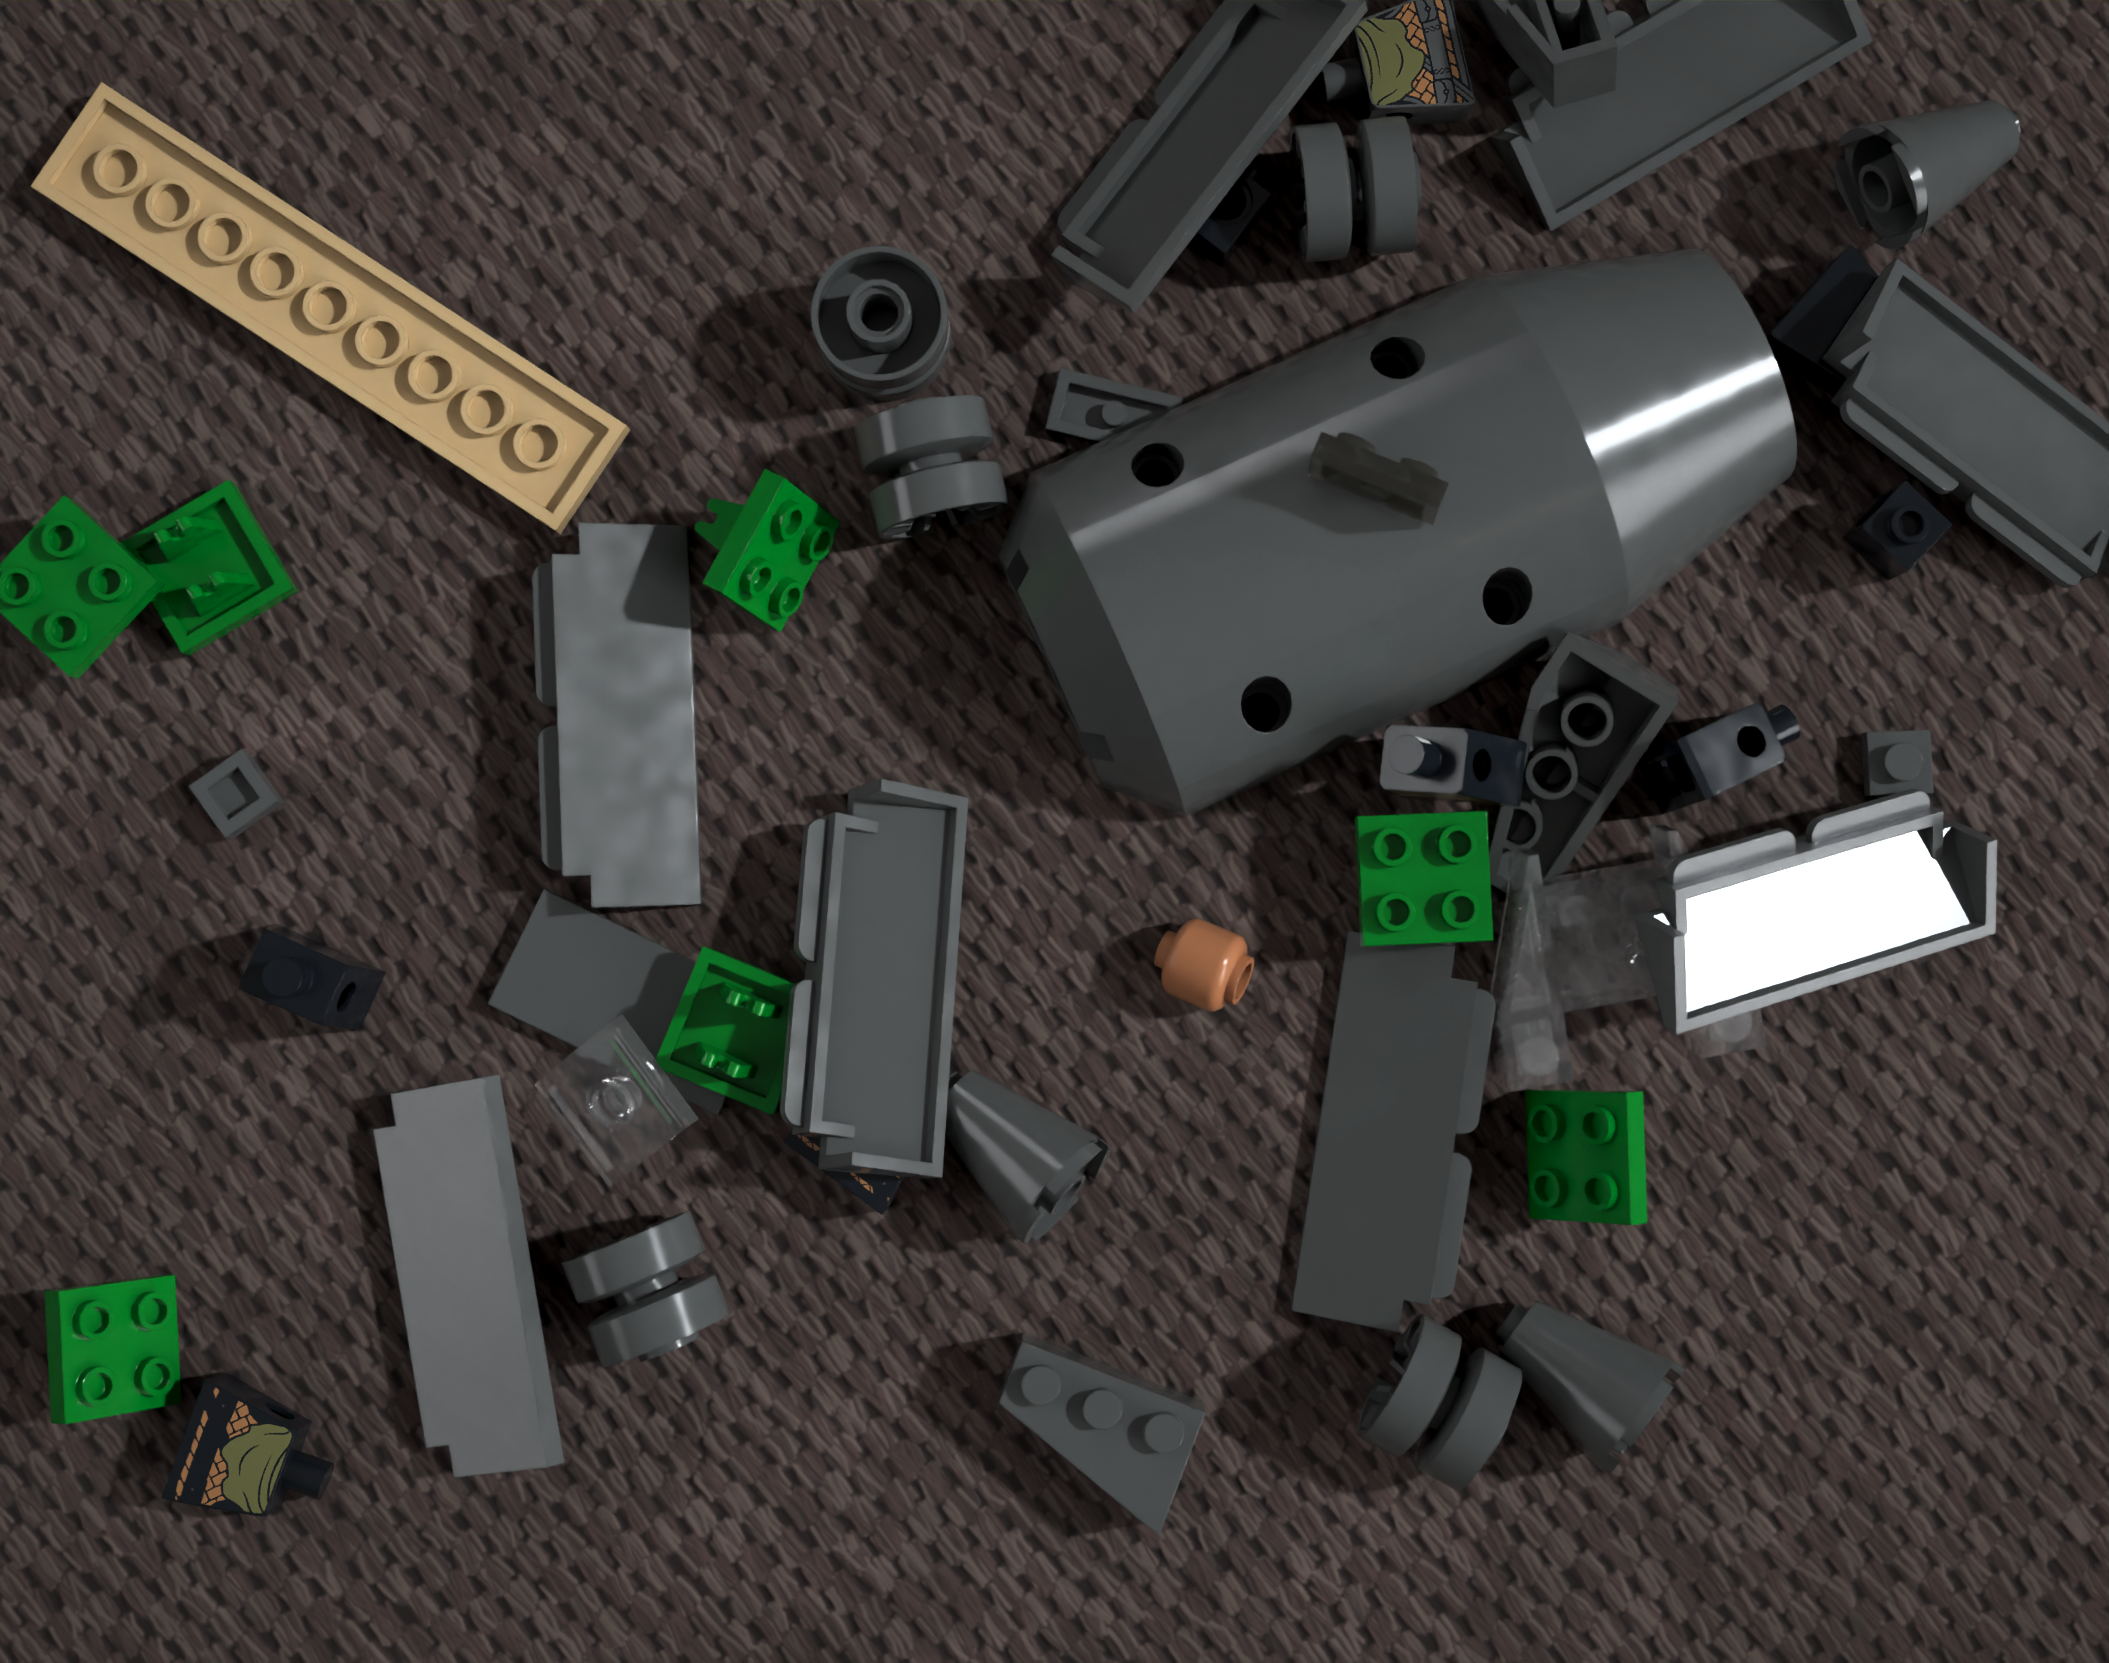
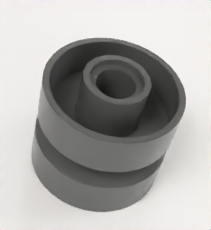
(1372, 188)
(881, 323)
(927, 448)
(653, 1306)
(1456, 1410)

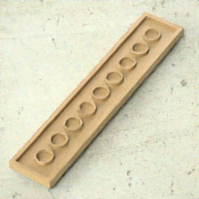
(331, 308)

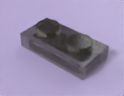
(1402, 486)

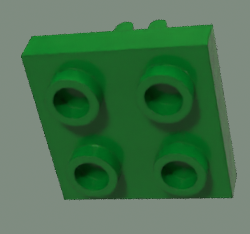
(767, 548)
(213, 567)
(73, 587)
(1423, 878)
(730, 1030)
(1586, 1156)
(112, 1348)

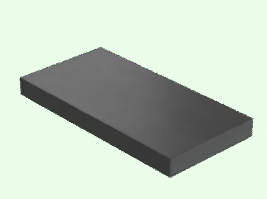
(584, 971)

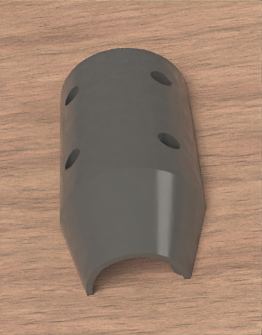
(1589, 453)

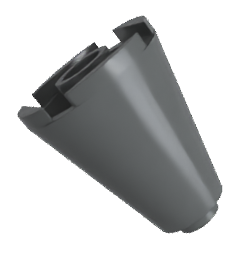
(1922, 165)
(1020, 1152)
(1588, 1377)

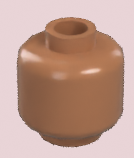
(1204, 965)

